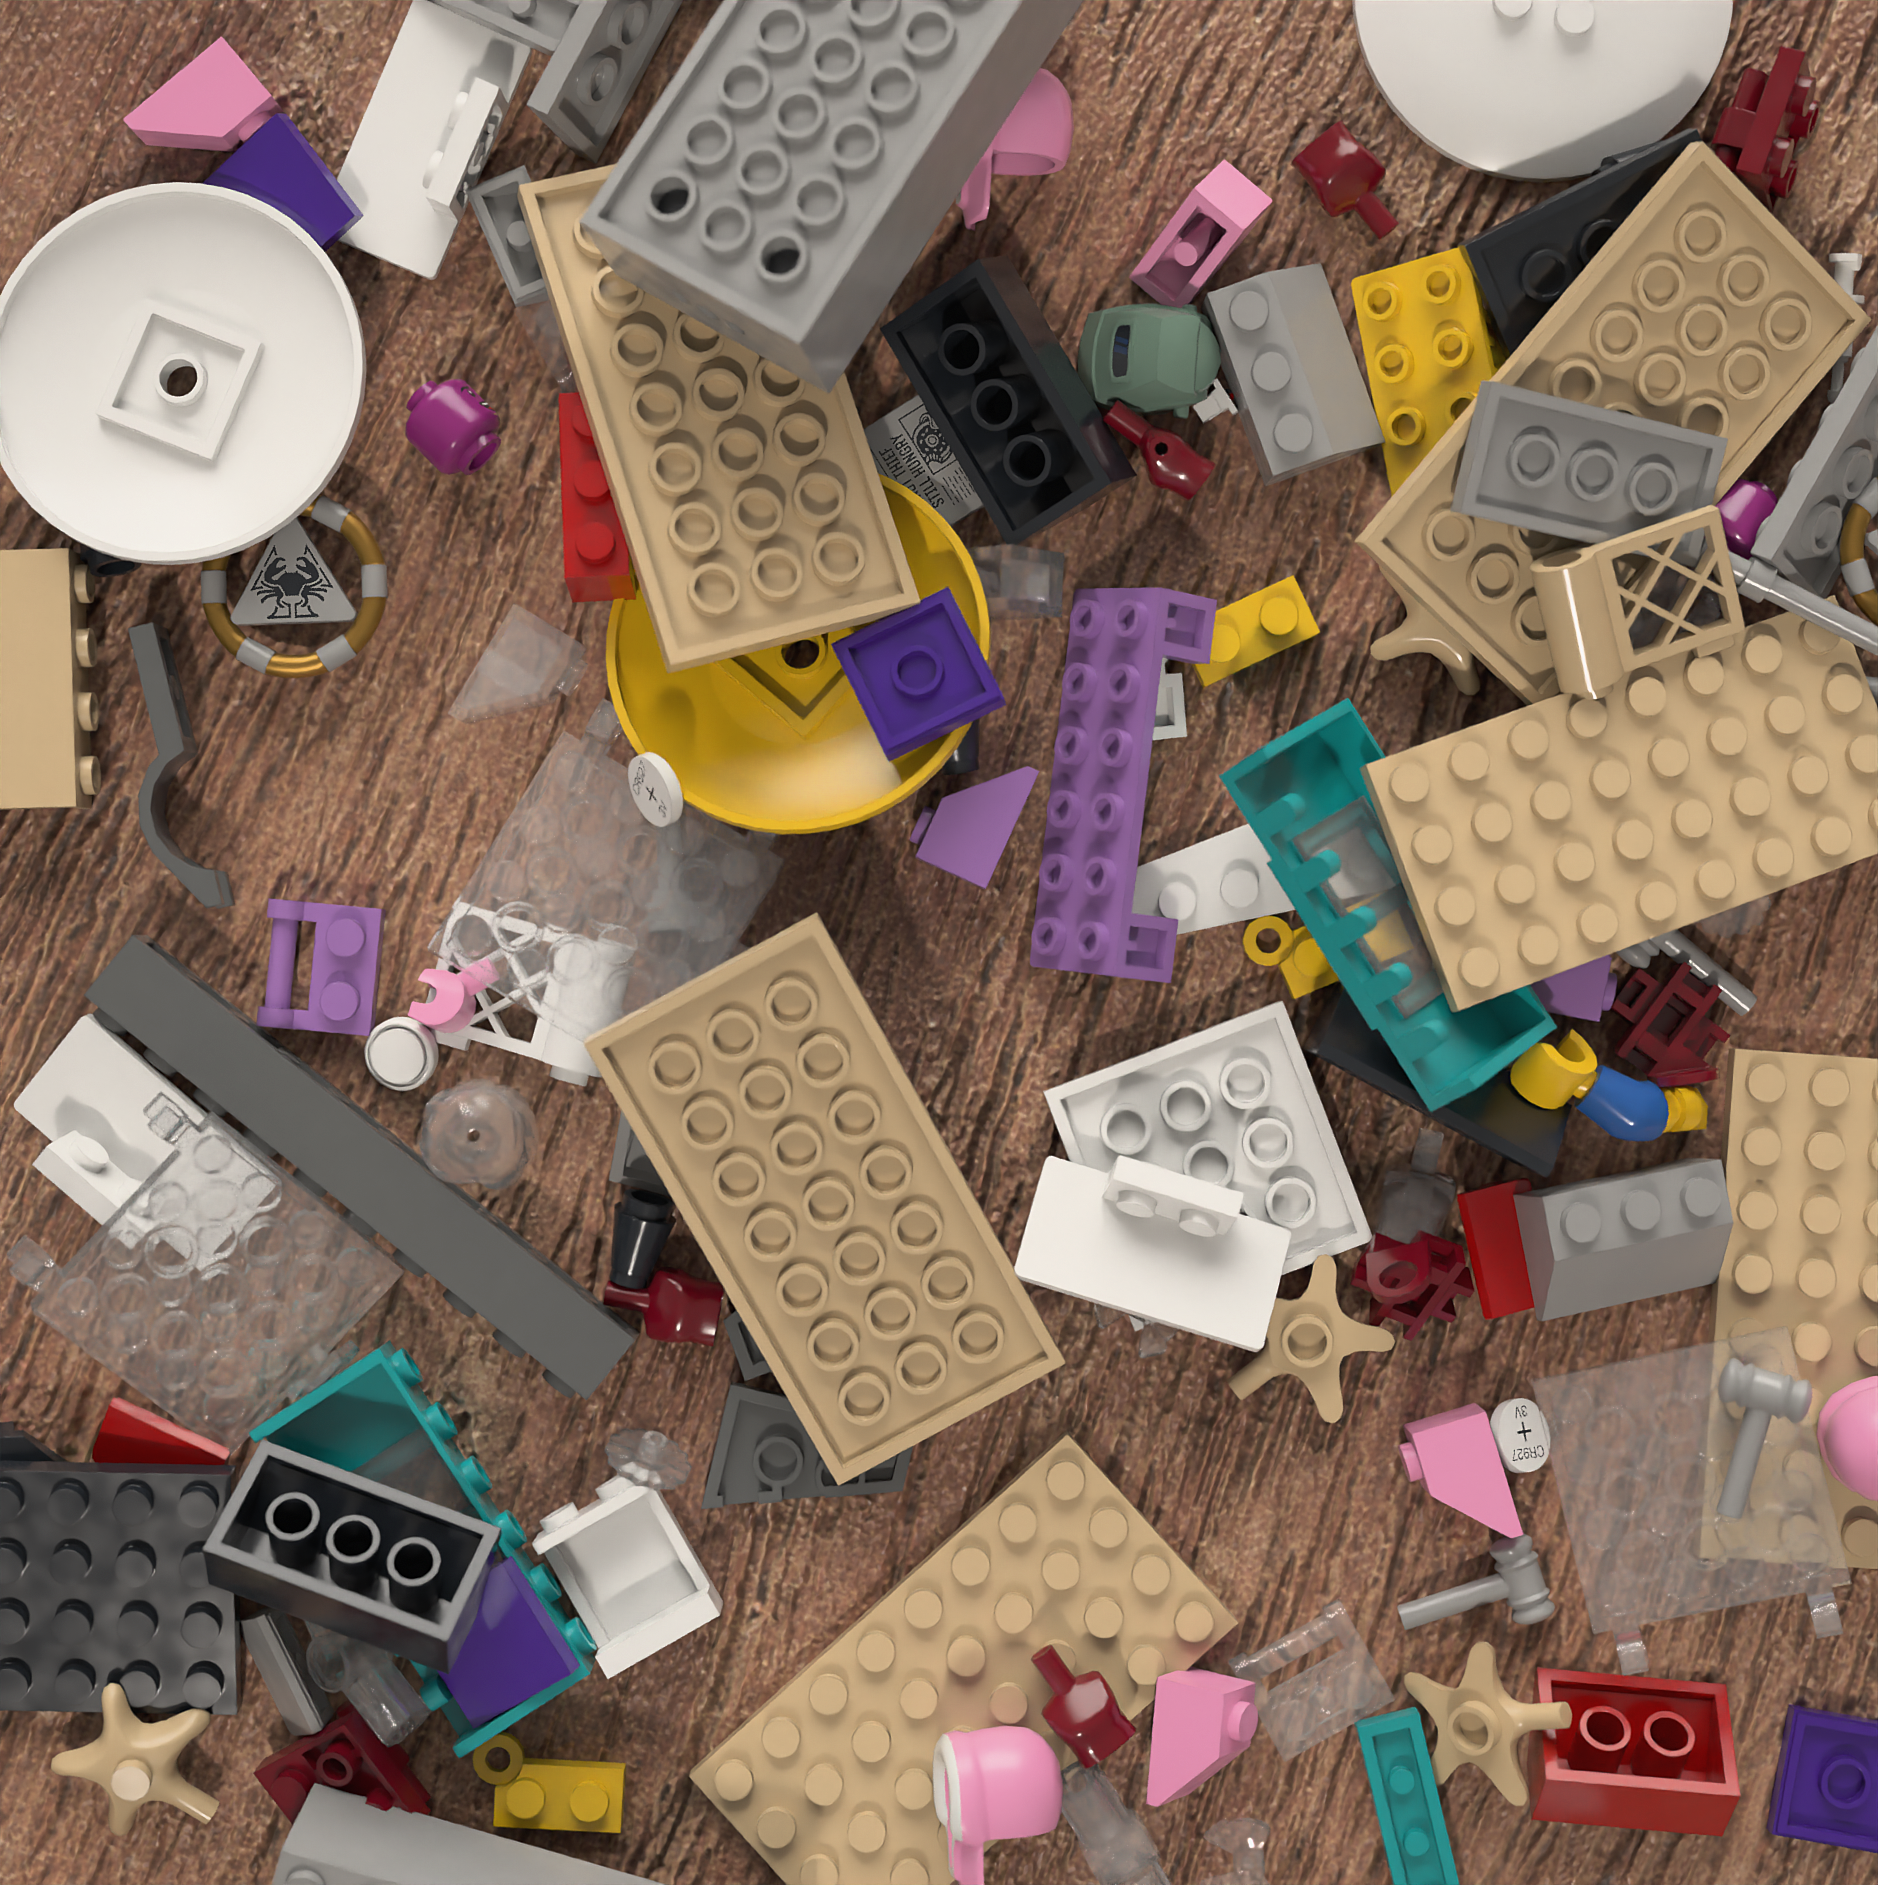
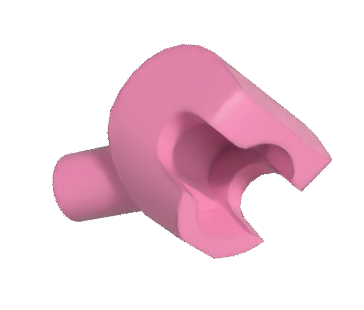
(453, 1002)

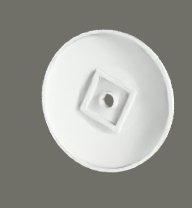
(1541, 81)
(125, 301)

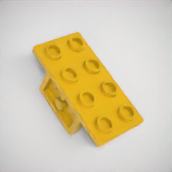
(1423, 352)

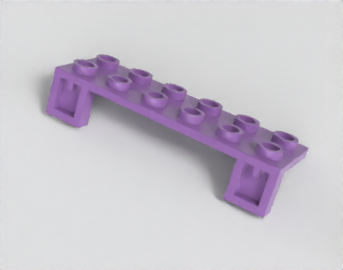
(1102, 780)

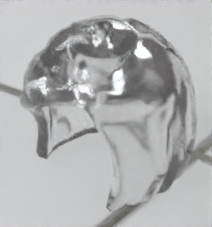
(505, 1127)

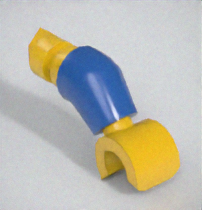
(1612, 1100)

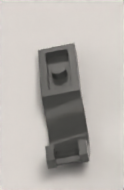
(175, 748)

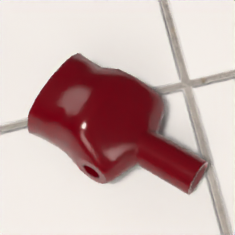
(1345, 178)
(1172, 468)
(673, 1306)
(1082, 1710)

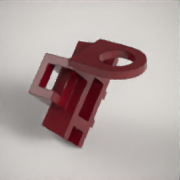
(1654, 1016)
(1410, 1272)

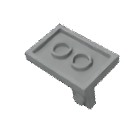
(595, 57)

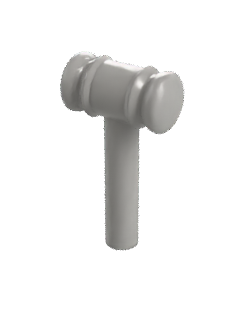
(1703, 967)
(1763, 1395)
(1517, 1580)

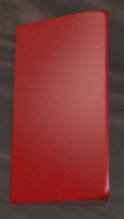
(1496, 1246)
(140, 1436)

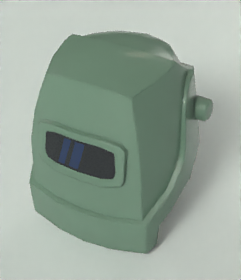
(1148, 358)

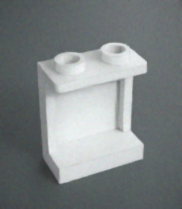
(628, 1572)

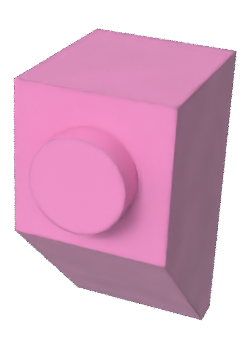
(206, 105)
(1201, 236)
(1461, 1466)
(1197, 1730)

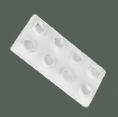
(428, 135)
(92, 1110)
(1154, 1248)

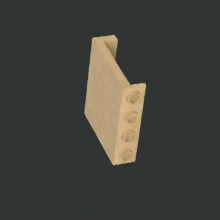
(45, 681)

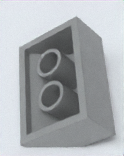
(1291, 371)
(1624, 1235)

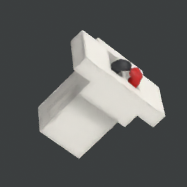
(1216, 403)

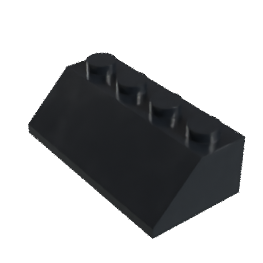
(1007, 400)
(1489, 1115)
(352, 1556)

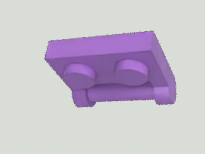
(342, 967)

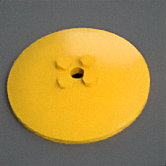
(780, 741)

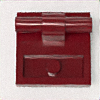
(1765, 126)
(345, 1758)

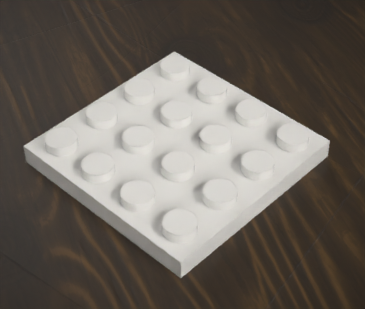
(1229, 1112)

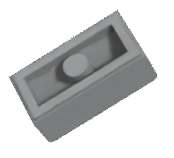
(507, 235)
(285, 1671)

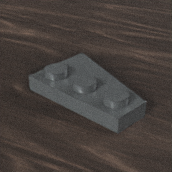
(771, 1458)

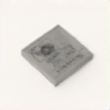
(915, 454)

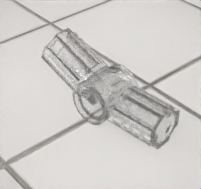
(368, 1682)
(1108, 1833)

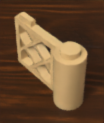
(1586, 613)

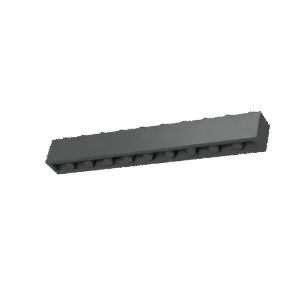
(360, 1165)

